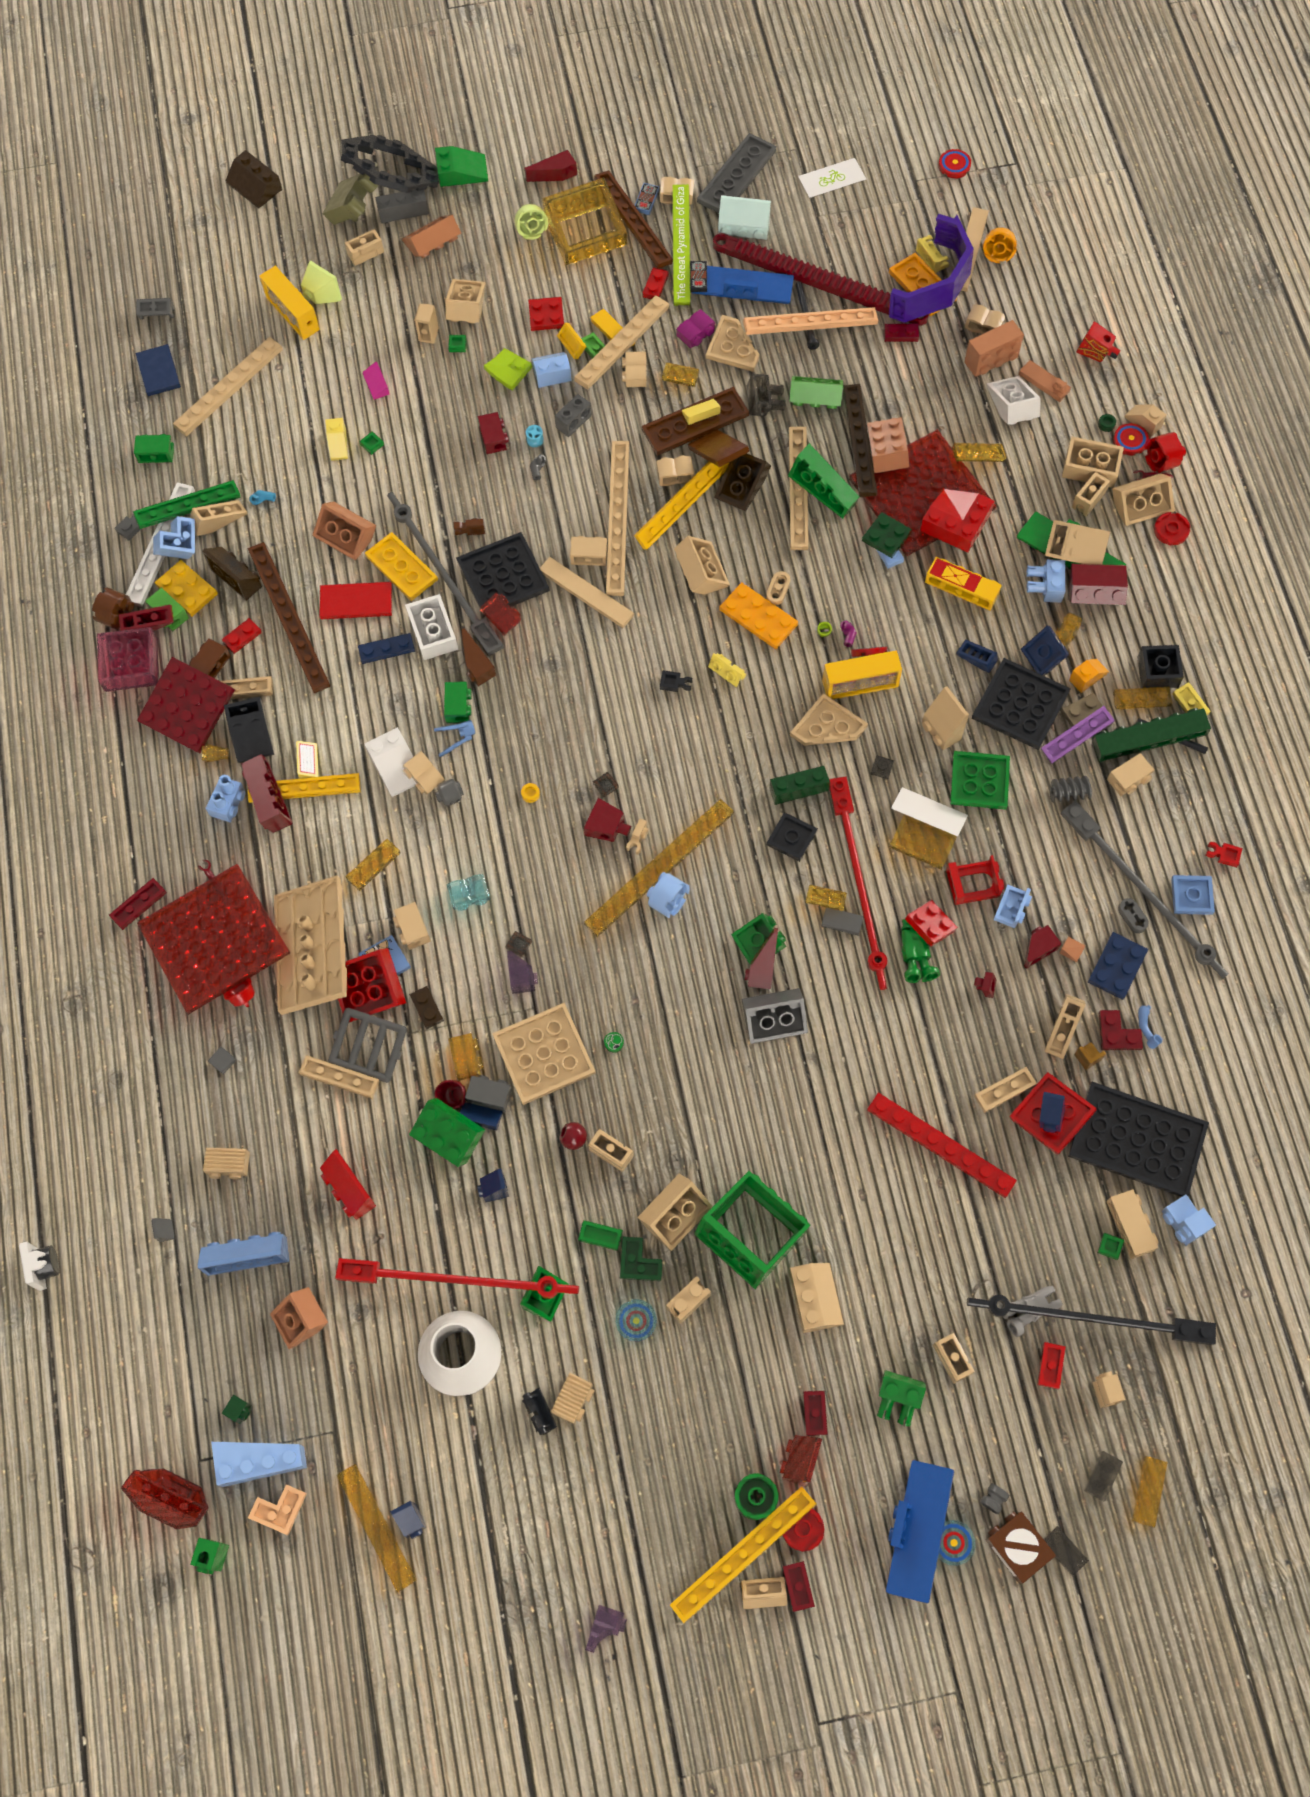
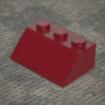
(1098, 584)

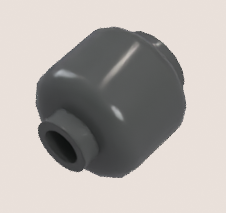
(449, 792)

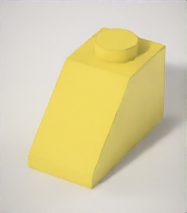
(336, 439)

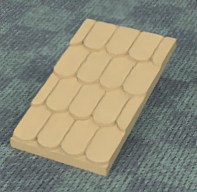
(313, 930)

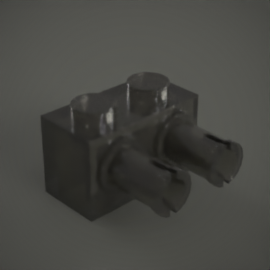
(759, 395)

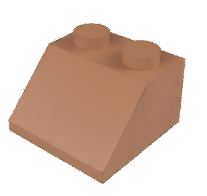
(298, 1317)

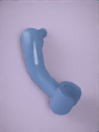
(1153, 1040)

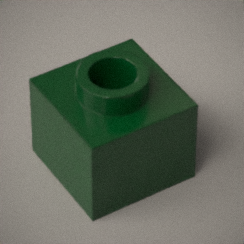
(237, 1409)

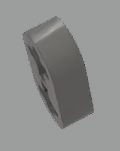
(1135, 914)

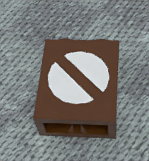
(1019, 1546)

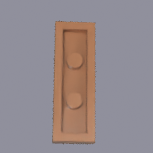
(1044, 380)

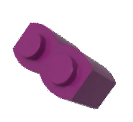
(695, 329)

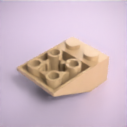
(1077, 543)

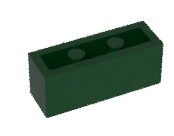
(799, 785)

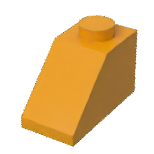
(1087, 674)

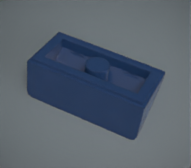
(482, 1115)

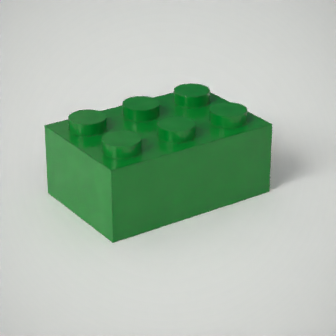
(447, 1132)

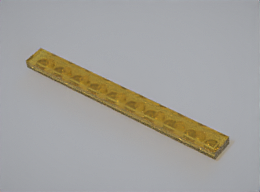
(664, 862)

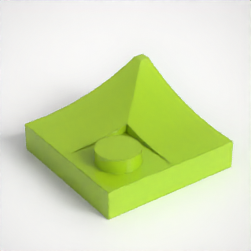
(508, 368)

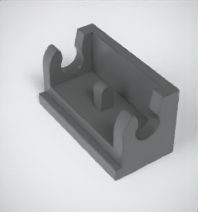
(154, 307)

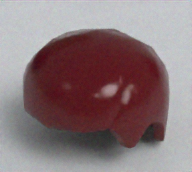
(451, 1093)

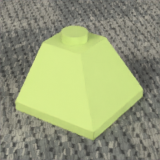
(320, 285)

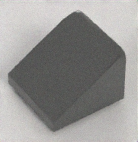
(162, 1229)

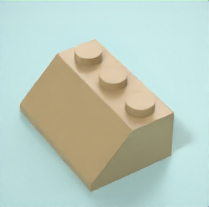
(1144, 499)
(701, 565)
(675, 1211)
(816, 1296)

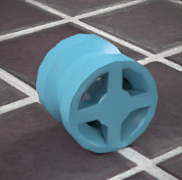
(531, 432)

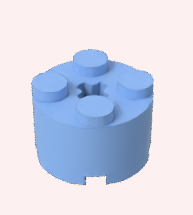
(667, 894)

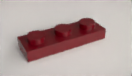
(137, 903)

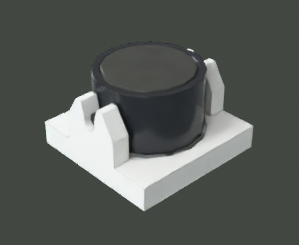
(38, 1264)

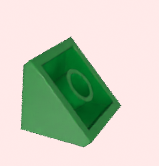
(536, 1304)

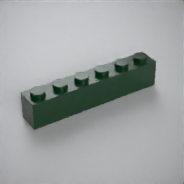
(1151, 735)

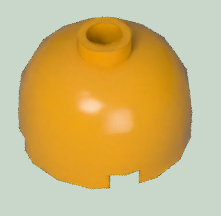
(1000, 245)

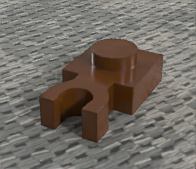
(471, 527)

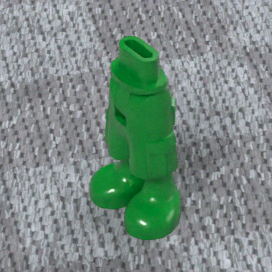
(914, 950)

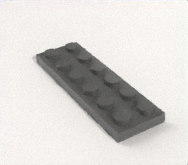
(737, 171)

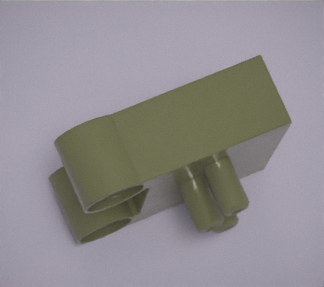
(348, 199)

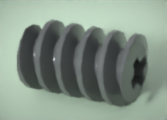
(1069, 788)

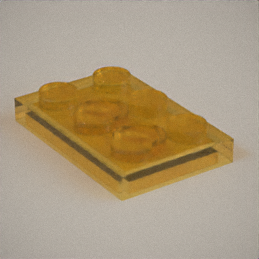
(923, 841)

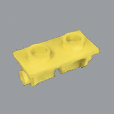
(723, 667)

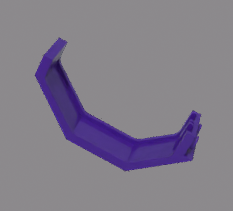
(942, 294)

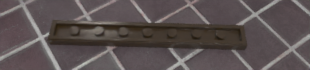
(859, 440)

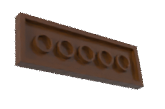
(674, 430)

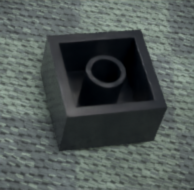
(1160, 666)

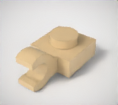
(639, 833)

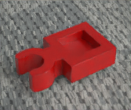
(1227, 854)

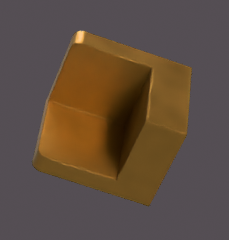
(1089, 1055)

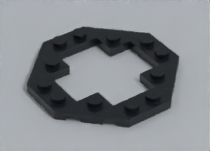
(428, 171)

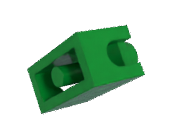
(153, 448)
(457, 702)
(209, 1556)

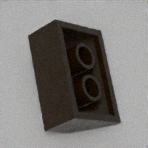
(253, 179)
(232, 571)

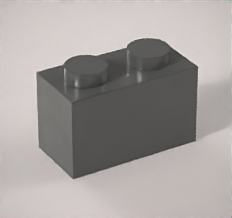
(488, 1093)

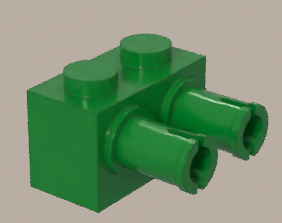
(902, 1390)

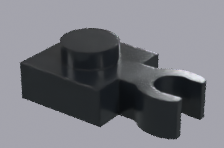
(671, 681)

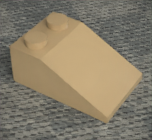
(465, 300)
(945, 719)

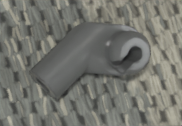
(536, 466)

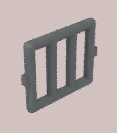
(365, 1020)

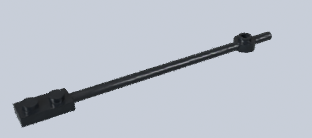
(1181, 1329)

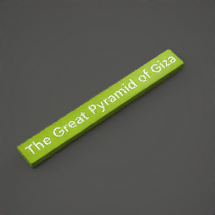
(681, 245)

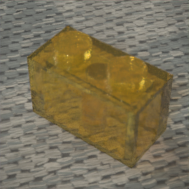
(465, 1056)

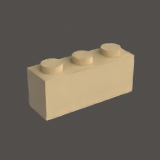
(1132, 1224)

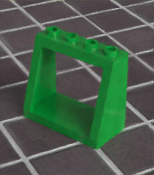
(732, 1250)

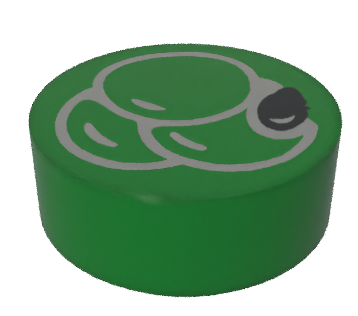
(614, 1042)

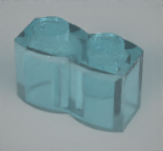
(468, 892)

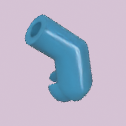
(260, 496)

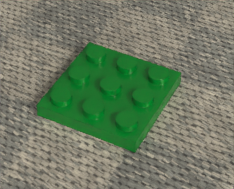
(980, 780)

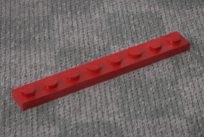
(942, 1145)

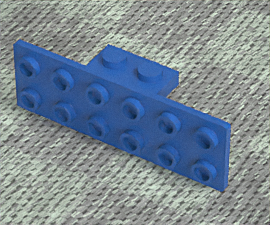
(748, 285)
(919, 1531)

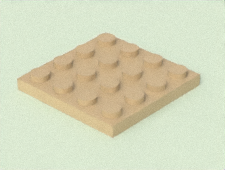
(543, 1053)

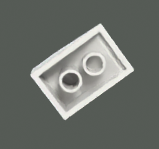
(1014, 400)
(389, 755)

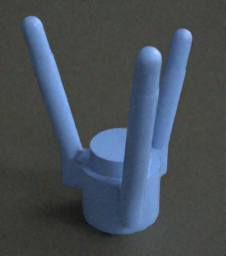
(465, 729)

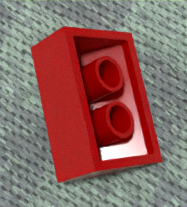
(346, 1186)

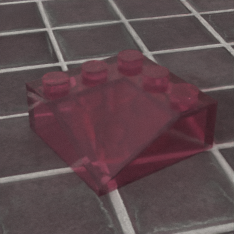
(127, 659)

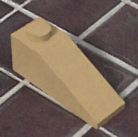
(215, 516)
(1065, 1026)

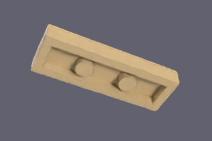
(1005, 1089)

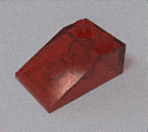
(801, 1459)

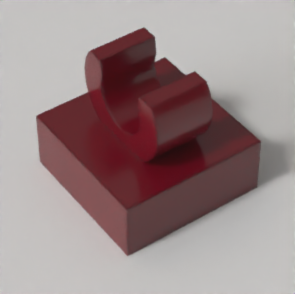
(987, 984)

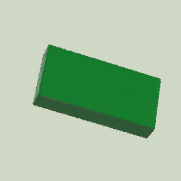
(600, 1235)

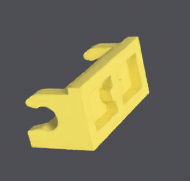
(931, 255)

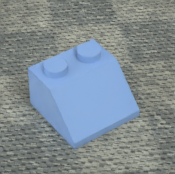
(551, 369)

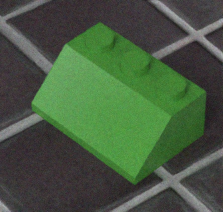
(816, 391)

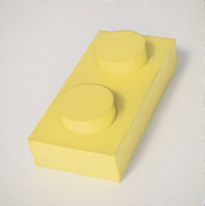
(1189, 699)

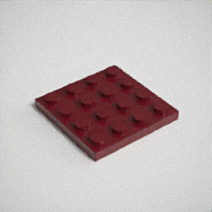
(185, 705)

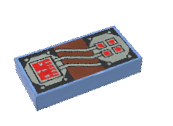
(646, 198)

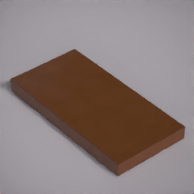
(718, 448)

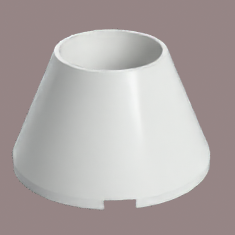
(477, 1371)

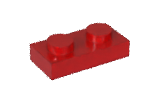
(655, 283)
(241, 636)
(1051, 1365)

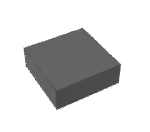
(222, 1060)

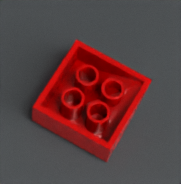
(957, 517)
(372, 984)

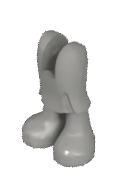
(1017, 1324)

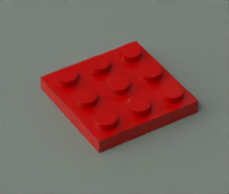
(1076, 1113)

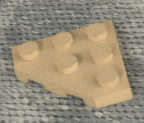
(732, 345)
(828, 723)

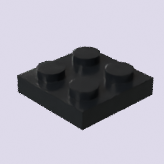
(792, 836)

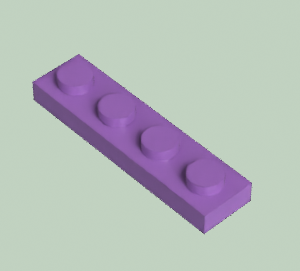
(1077, 734)

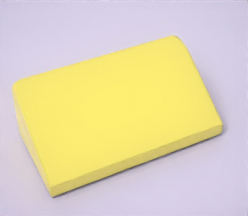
(701, 411)

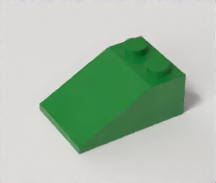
(460, 166)

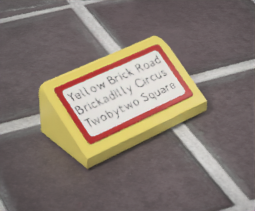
(307, 759)

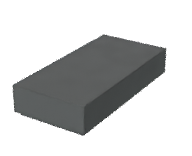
(842, 921)

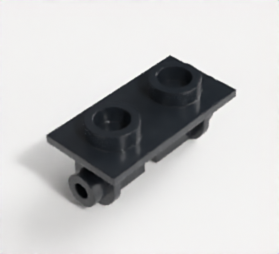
(542, 1419)

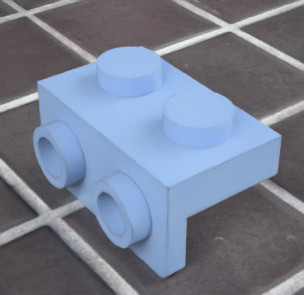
(1012, 905)

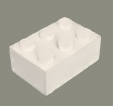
(431, 627)

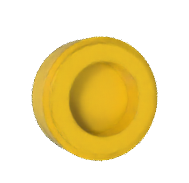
(530, 793)

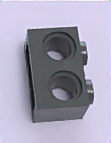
(573, 415)

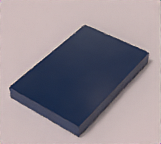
(158, 370)

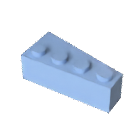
(252, 1461)

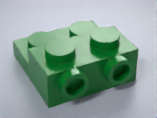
(754, 934)

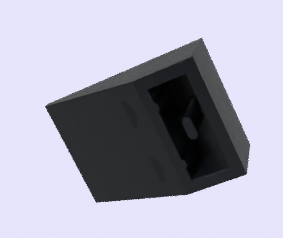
(249, 729)

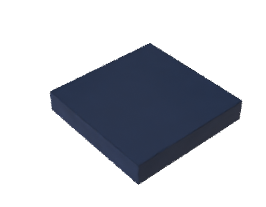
(1045, 651)

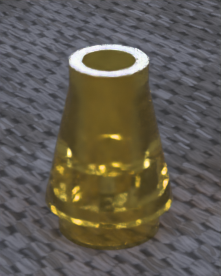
(213, 753)

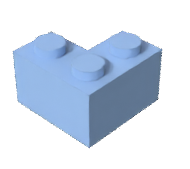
(178, 542)
(1187, 1220)

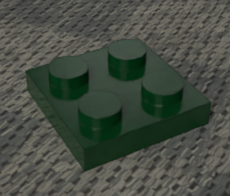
(886, 535)

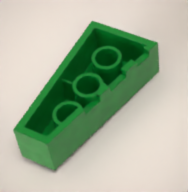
(823, 482)

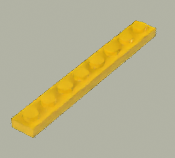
(679, 504)
(742, 1554)

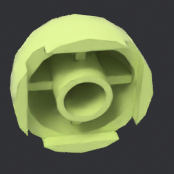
(531, 221)

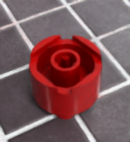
(1164, 452)

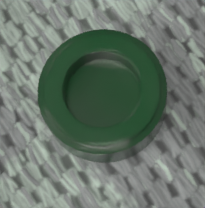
(1107, 422)

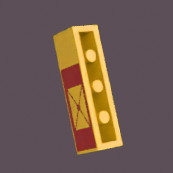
(963, 583)

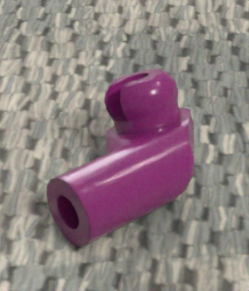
(849, 631)

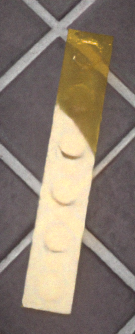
(376, 1528)

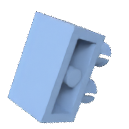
(1053, 580)
(225, 799)

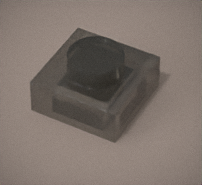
(882, 767)

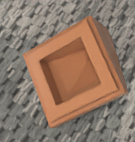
(1072, 949)

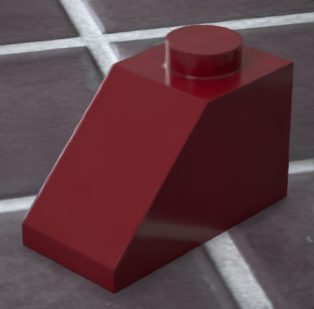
(1040, 945)

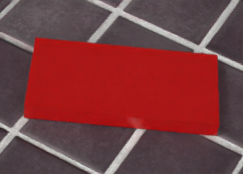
(355, 600)

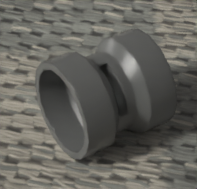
(995, 1498)

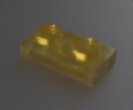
(680, 374)
(826, 897)

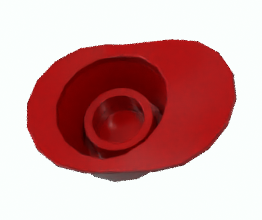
(240, 994)

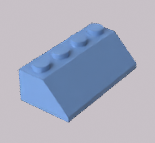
(243, 1254)

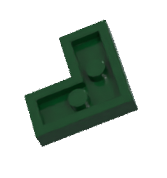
(634, 1266)

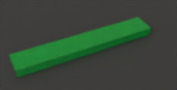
(183, 505)

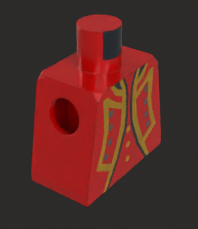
(1098, 343)

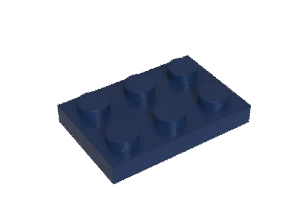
(1118, 965)

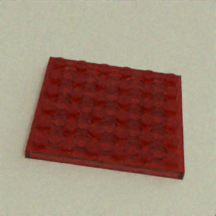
(910, 491)
(213, 938)

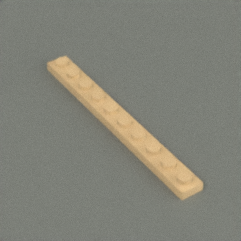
(617, 519)

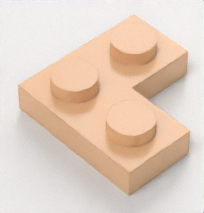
(279, 1516)

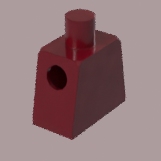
(605, 822)

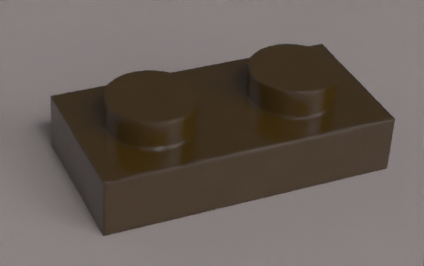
(426, 1007)

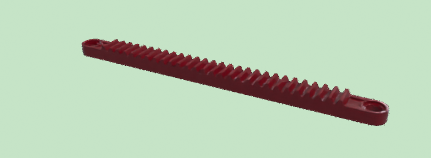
(807, 274)

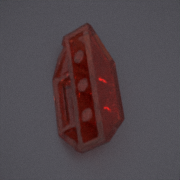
(166, 1497)

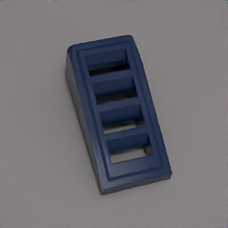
(986, 663)

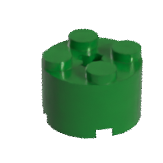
(764, 1487)

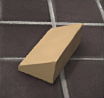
(764, 1593)

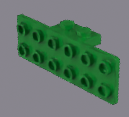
(1037, 534)

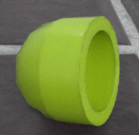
(823, 626)

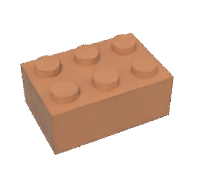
(994, 348)
(888, 445)

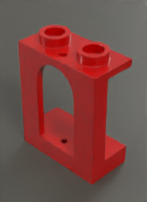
(988, 867)

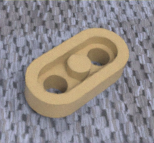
(777, 589)

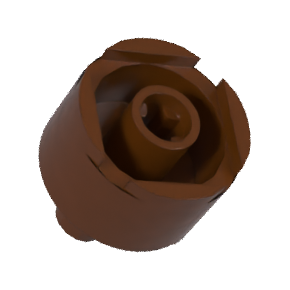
(109, 606)

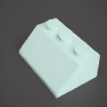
(744, 217)

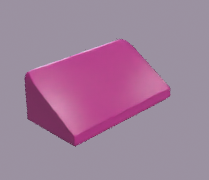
(375, 381)

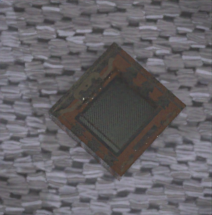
(605, 784)
(518, 944)

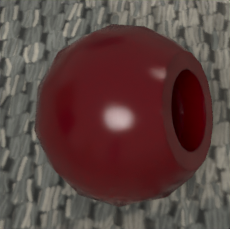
(573, 1136)

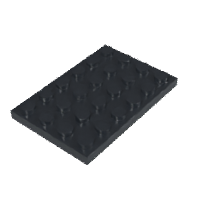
(1140, 1140)

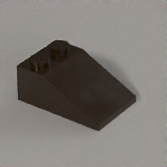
(742, 481)

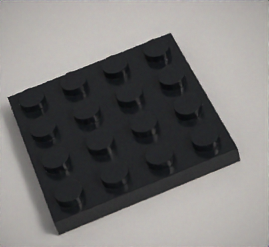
(505, 569)
(1021, 703)

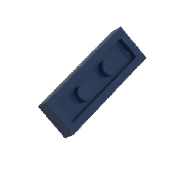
(386, 648)

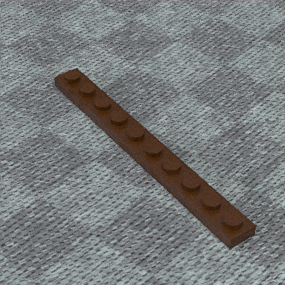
(289, 618)

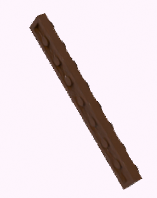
(636, 223)

